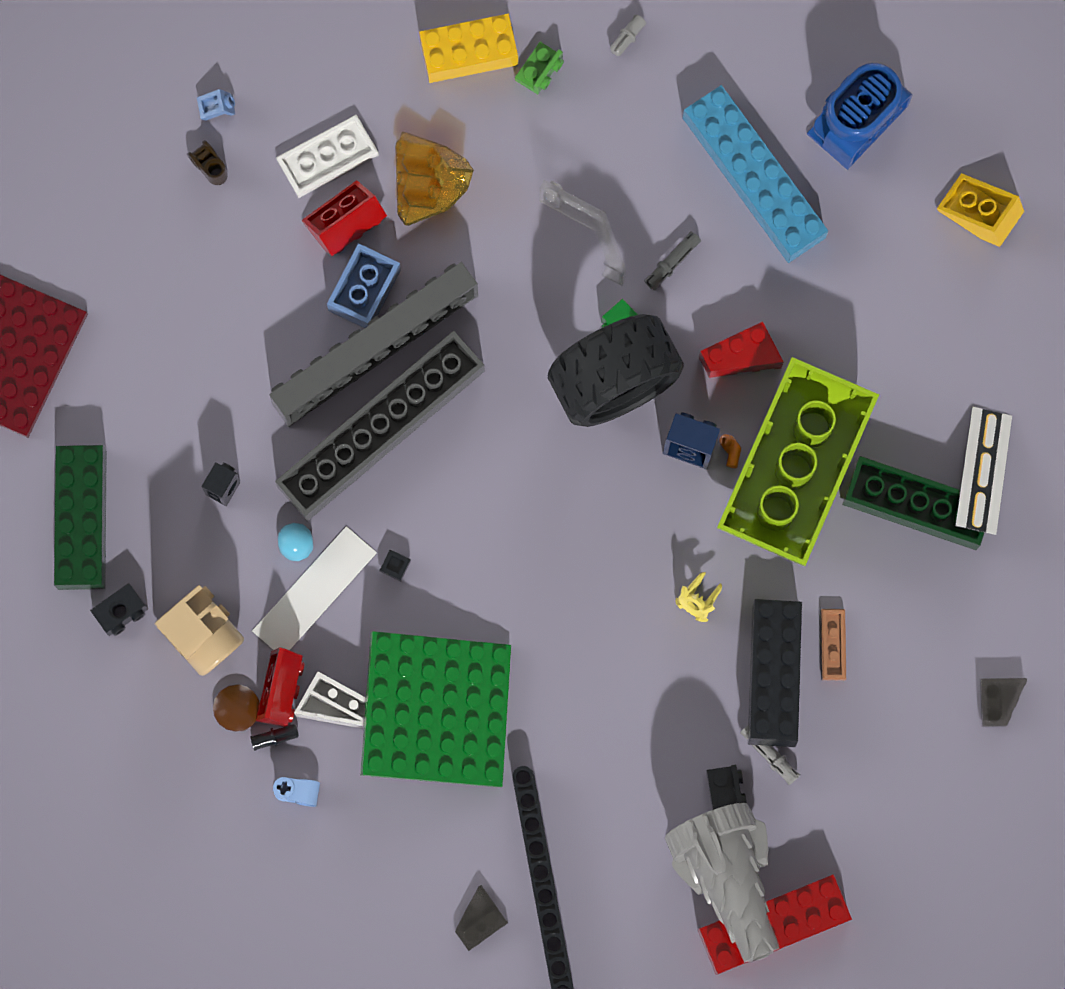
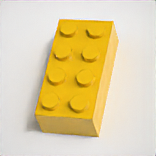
(468, 48)

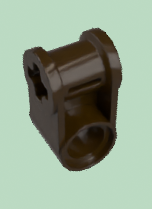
(206, 161)

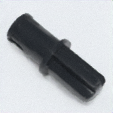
(274, 737)

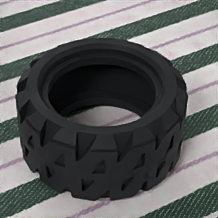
(615, 370)

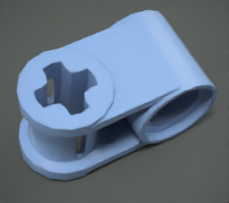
(302, 791)

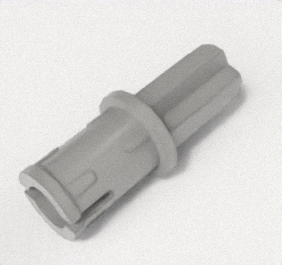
(627, 35)

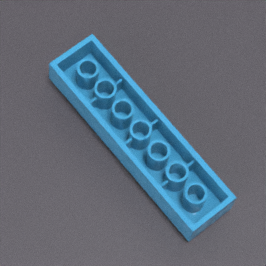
(755, 174)

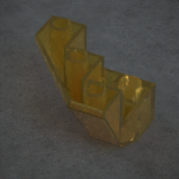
(428, 178)

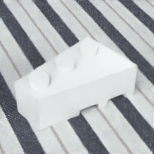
(332, 703)

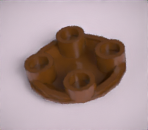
(236, 708)

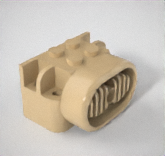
(200, 630)

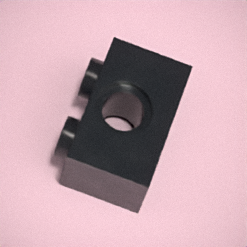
(221, 483)
(105, 611)

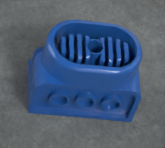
(849, 127)

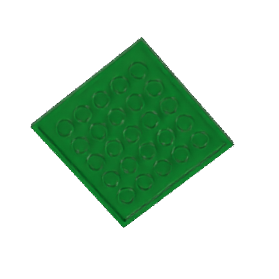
(436, 709)

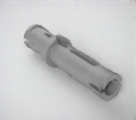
(776, 760)

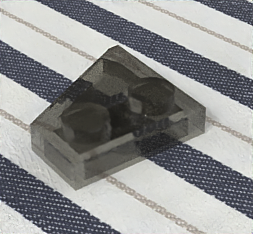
(999, 699)
(479, 920)

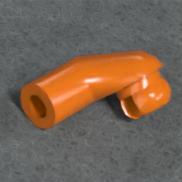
(732, 448)

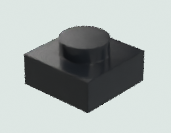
(395, 565)

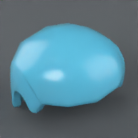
(295, 541)

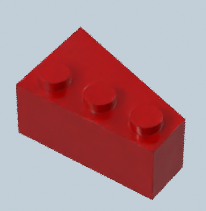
(741, 353)

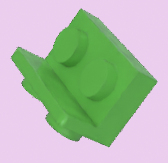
(539, 67)

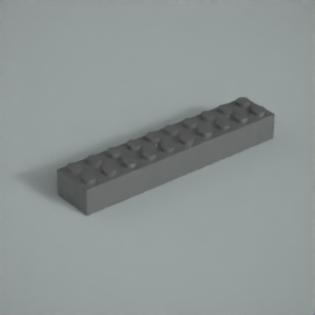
(374, 344)
(380, 426)

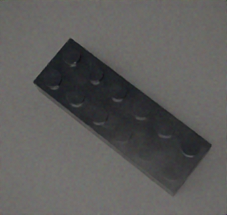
(775, 673)

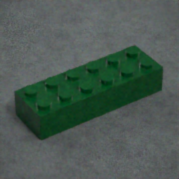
(908, 501)
(80, 517)

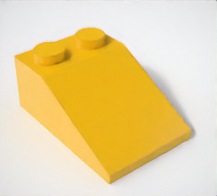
(982, 209)

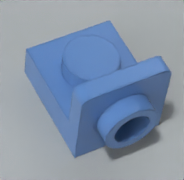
(216, 104)

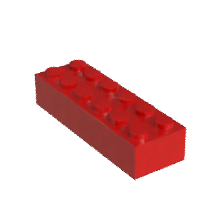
(792, 917)

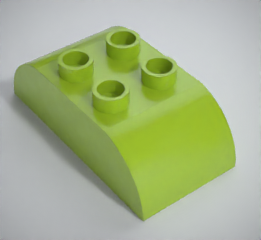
(798, 461)

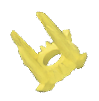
(703, 607)

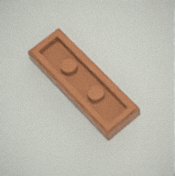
(833, 644)

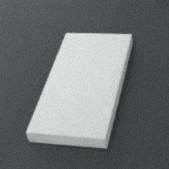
(327, 156)

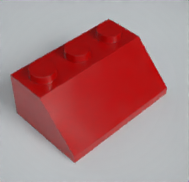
(344, 218)
(280, 687)

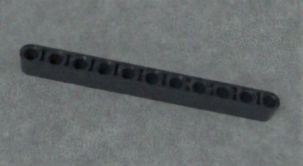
(542, 884)

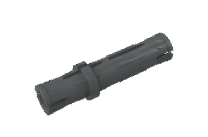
(667, 266)

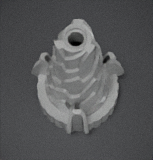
(722, 859)

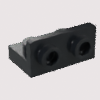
(725, 786)

